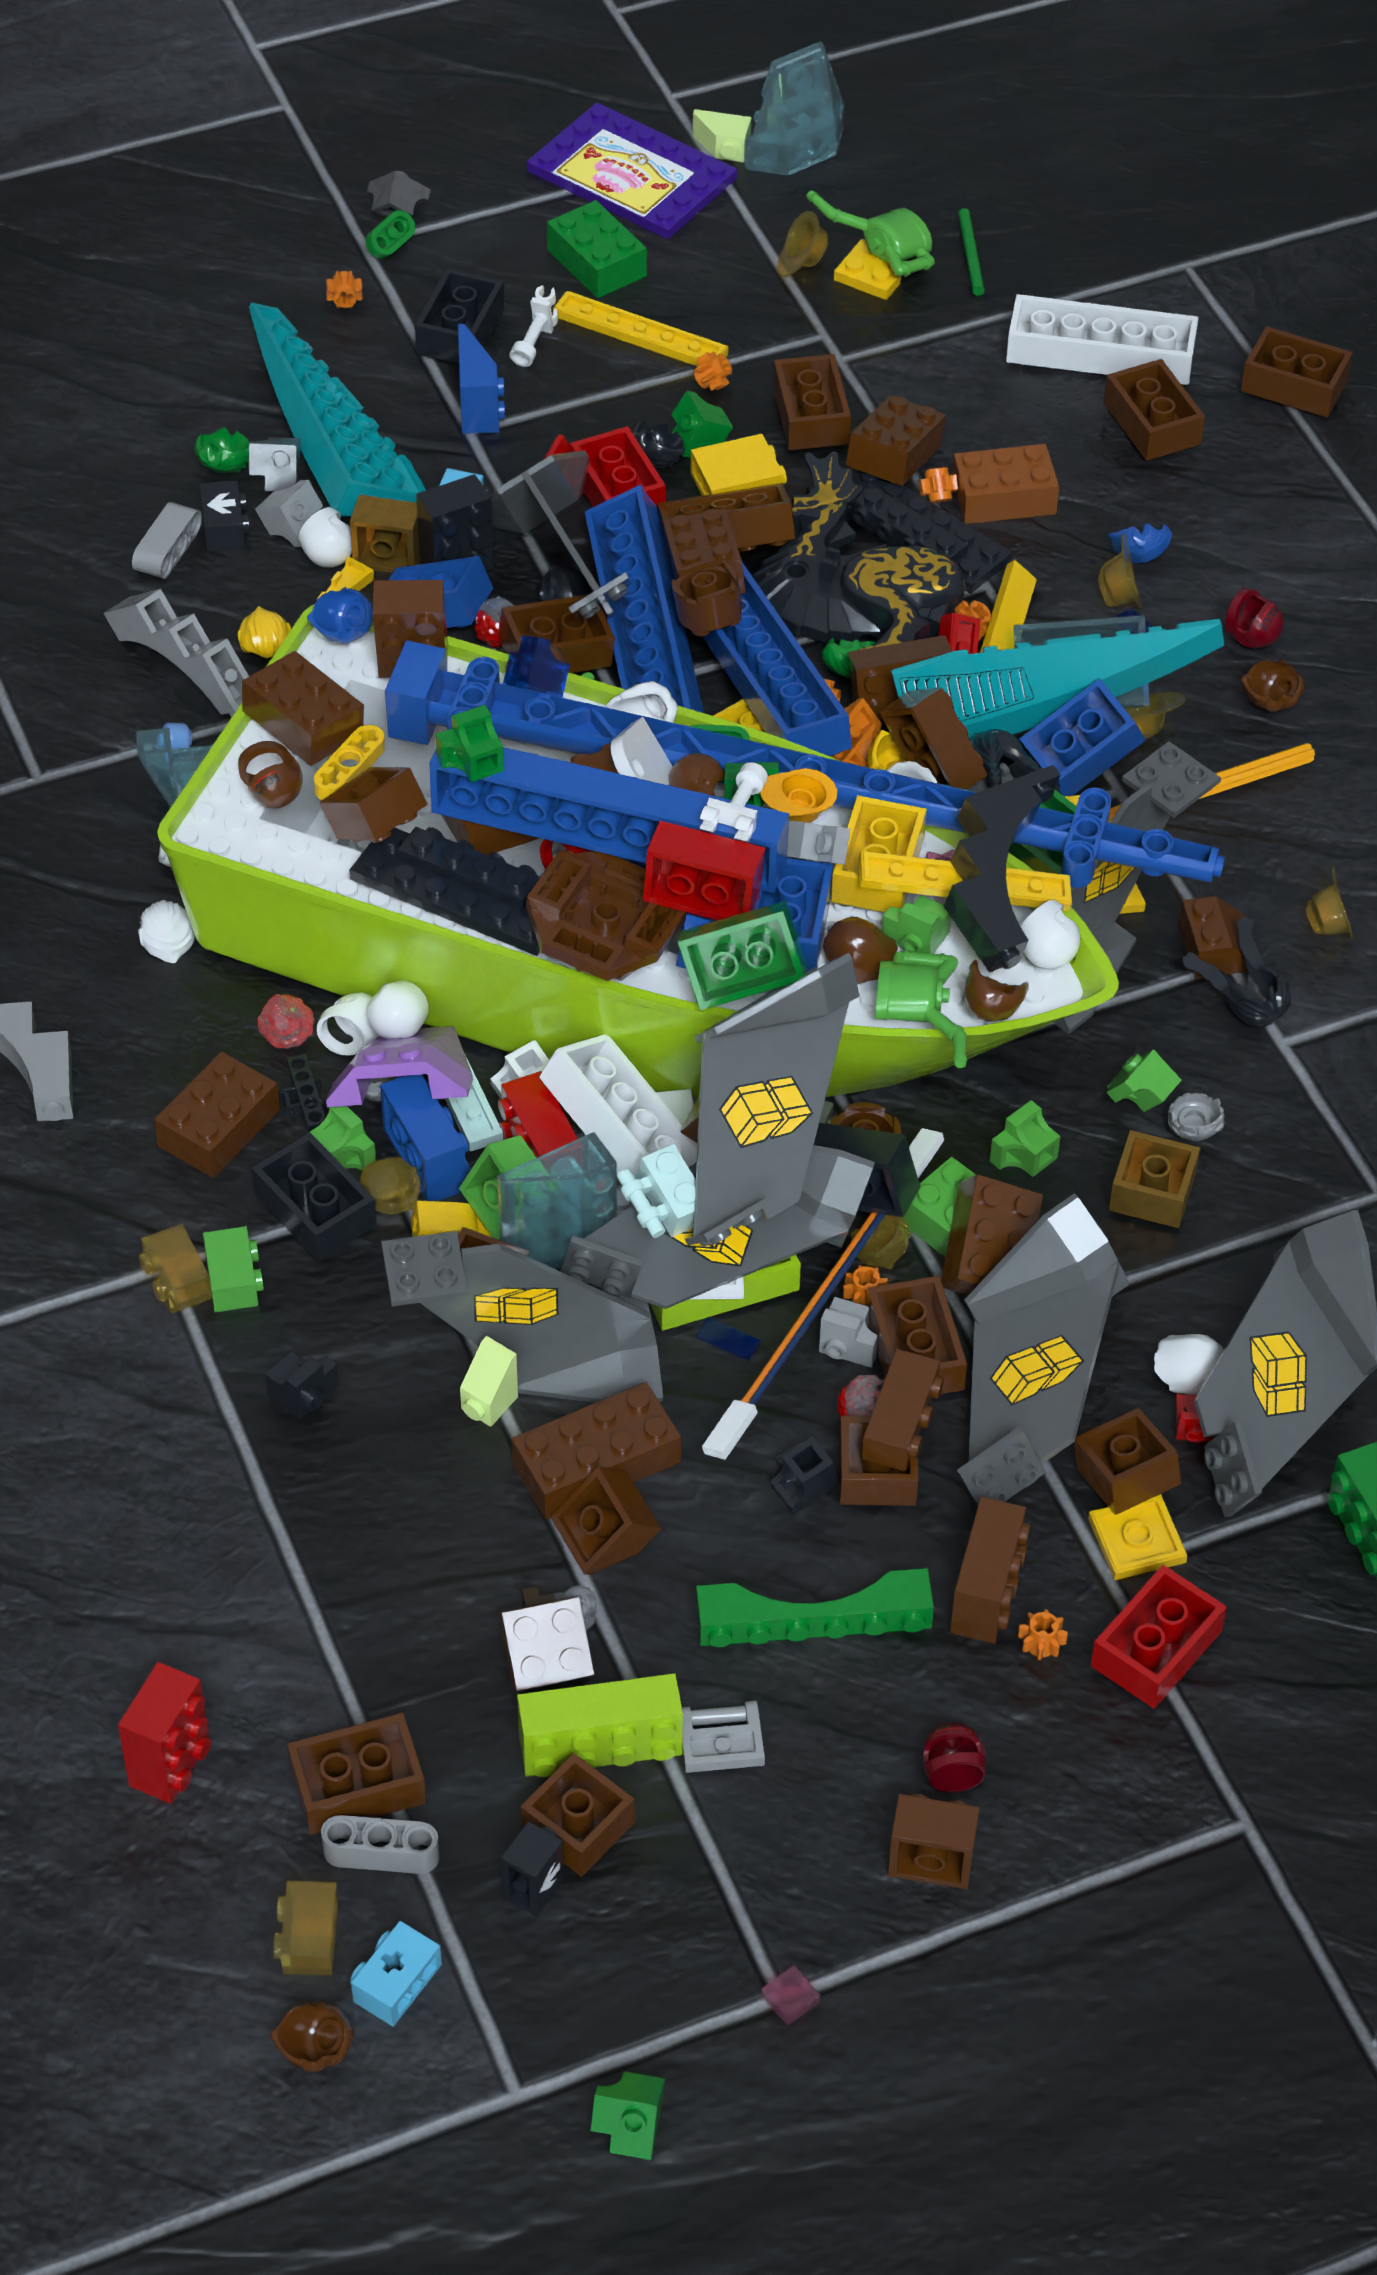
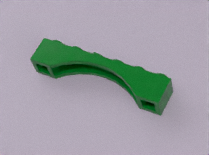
(736, 1615)

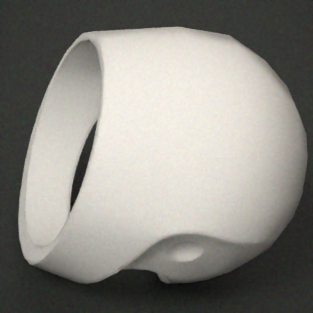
(326, 538)
(1051, 936)
(397, 1010)
(352, 1018)

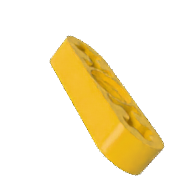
(350, 749)

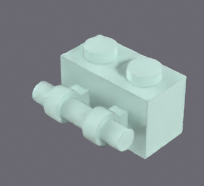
(669, 1189)

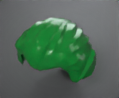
(222, 451)
(837, 656)

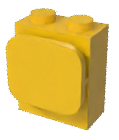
(736, 465)

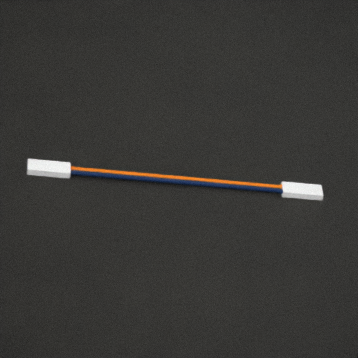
(742, 1412)

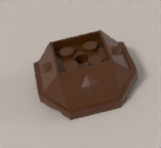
(595, 917)

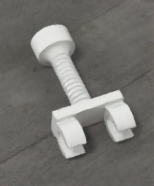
(543, 320)
(750, 781)

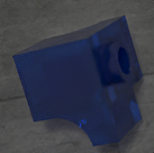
(536, 668)

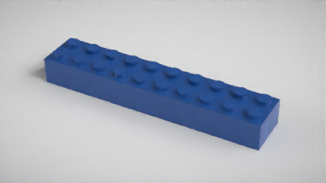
(646, 627)
(779, 677)
(591, 808)

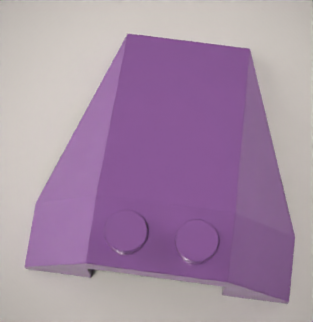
(429, 1052)

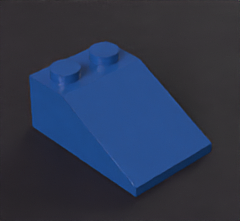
(478, 386)
(464, 586)

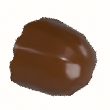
(864, 943)
(991, 999)

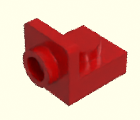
(1187, 1421)

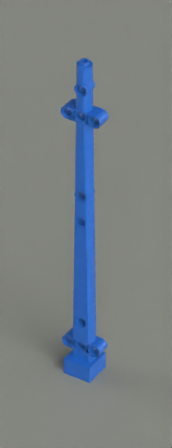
(427, 695)

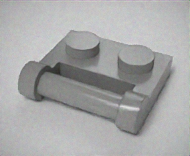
(722, 1746)

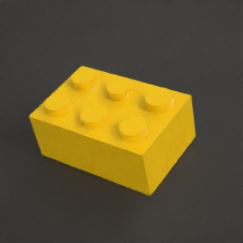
(877, 828)

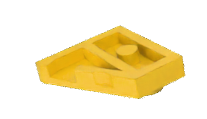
(867, 272)

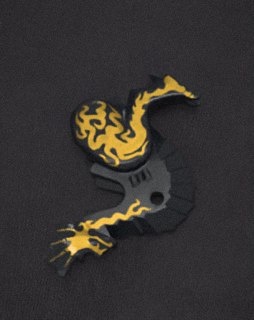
(875, 592)

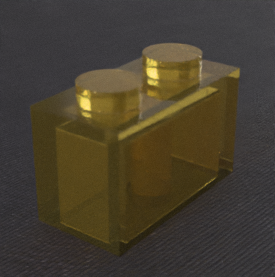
(176, 1269)
(308, 1928)

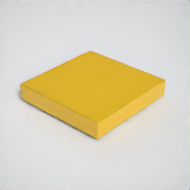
(1138, 1538)

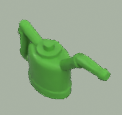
(889, 236)
(913, 991)

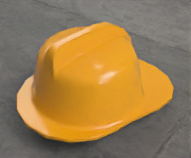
(800, 793)

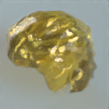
(392, 1184)
(886, 1243)

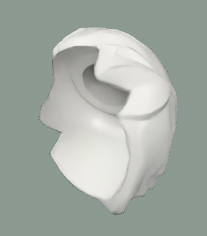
(166, 931)

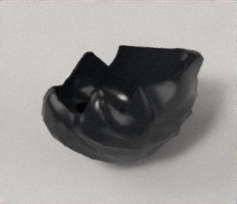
(658, 444)
(562, 583)

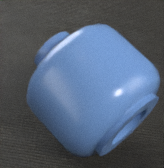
(180, 735)

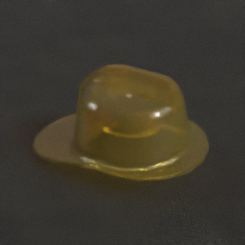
(803, 245)
(1118, 579)
(1152, 718)
(1327, 911)

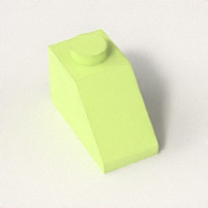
(722, 134)
(490, 1382)

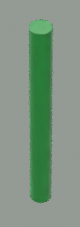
(971, 252)

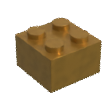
(385, 533)
(1154, 1179)

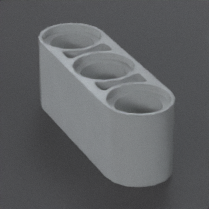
(167, 540)
(366, 1831)

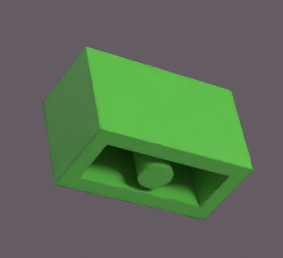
(231, 1269)

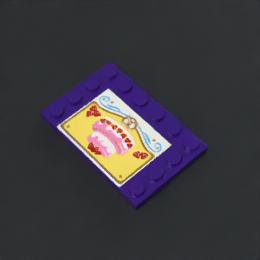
(632, 170)

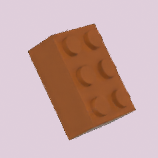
(1005, 483)

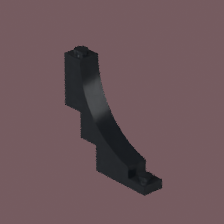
(981, 900)

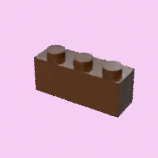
(902, 1410)

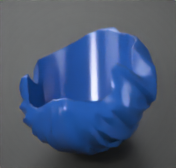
(1145, 544)
(342, 615)

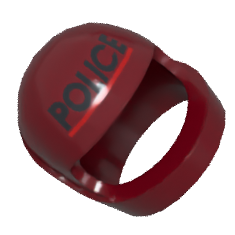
(1259, 622)
(954, 1758)

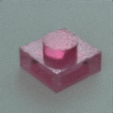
(790, 1995)

